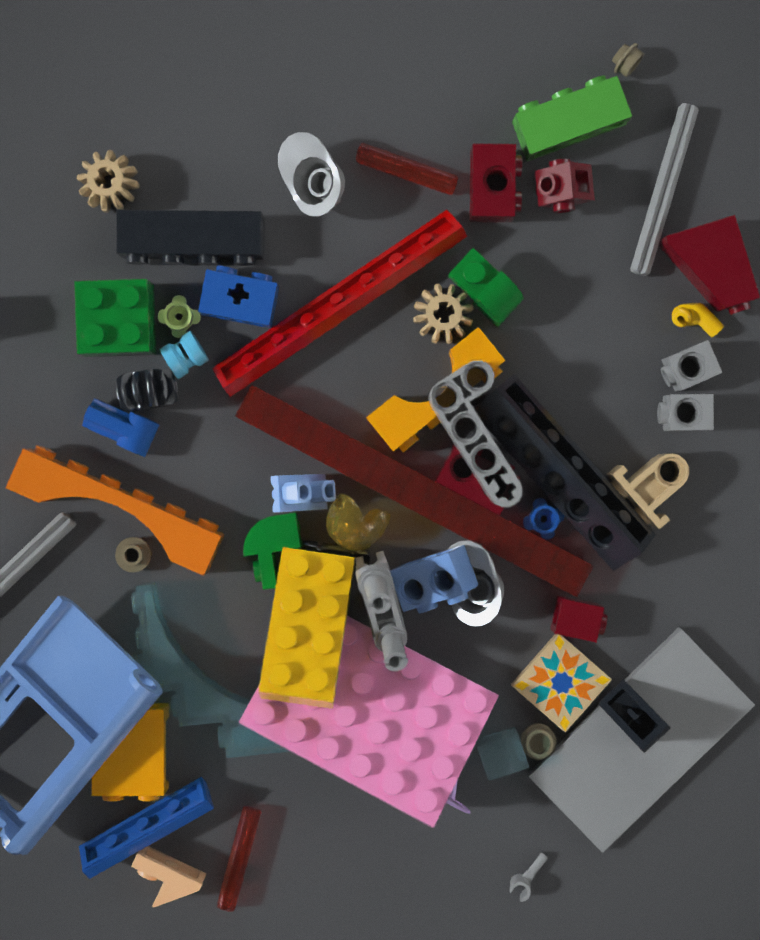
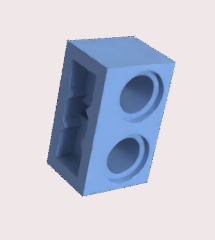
(432, 575)

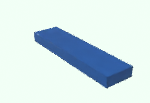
(145, 827)

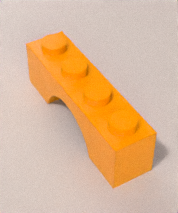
(400, 419)

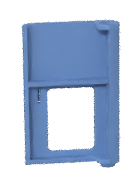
(87, 690)

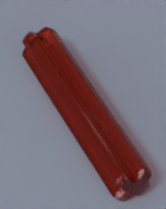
(406, 169)
(238, 858)

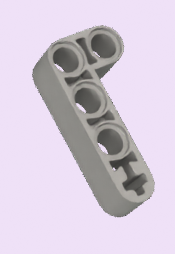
(481, 438)

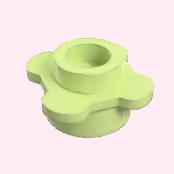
(168, 316)

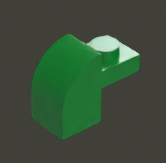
(490, 289)
(267, 538)

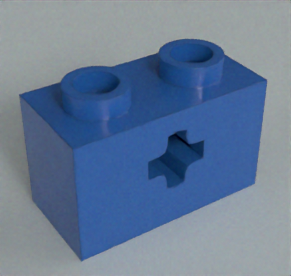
(256, 310)

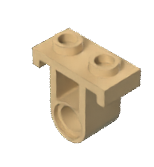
(648, 489)

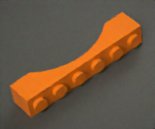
(183, 539)

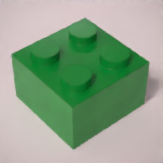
(115, 318)

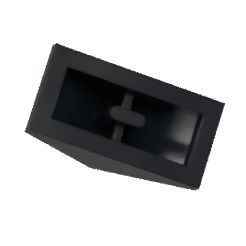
(634, 715)

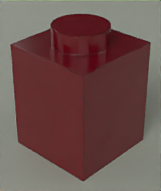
(578, 619)

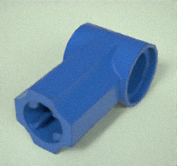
(127, 429)

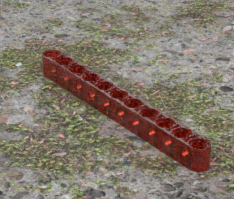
(414, 490)

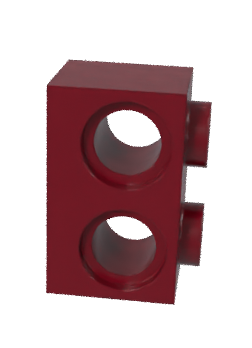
(469, 486)

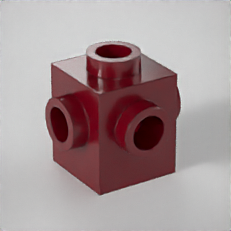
(564, 185)

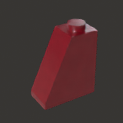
(715, 263)

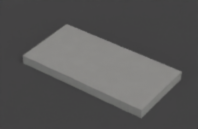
(605, 778)

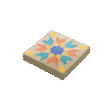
(561, 682)

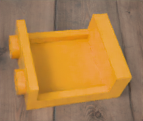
(138, 762)

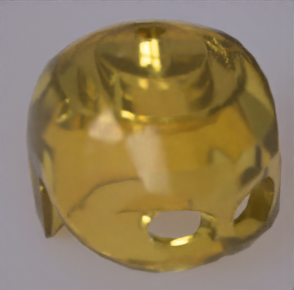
(350, 529)

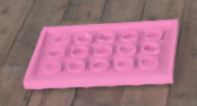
(388, 729)

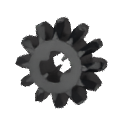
(146, 389)

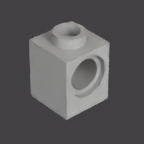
(704, 361)
(702, 412)

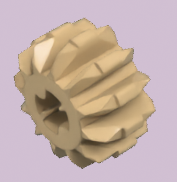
(95, 181)
(432, 308)

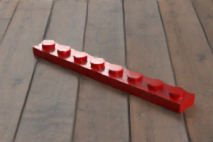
(339, 302)

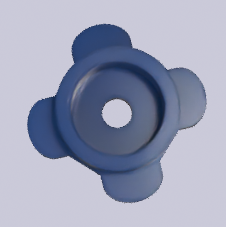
(546, 528)

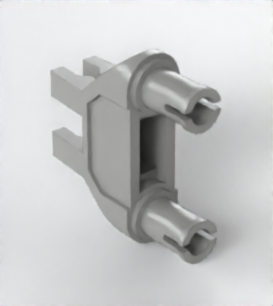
(383, 610)

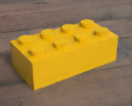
(307, 628)

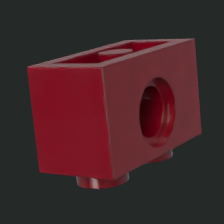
(489, 161)

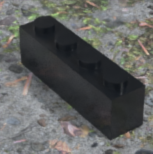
(190, 235)

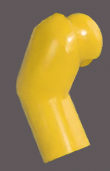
(697, 314)

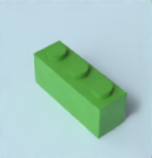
(571, 117)

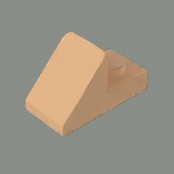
(176, 876)

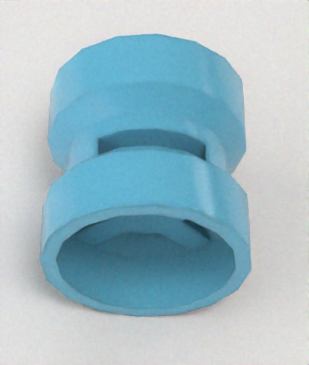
(177, 358)

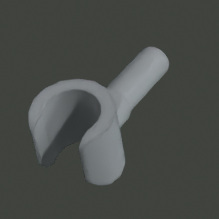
(526, 878)

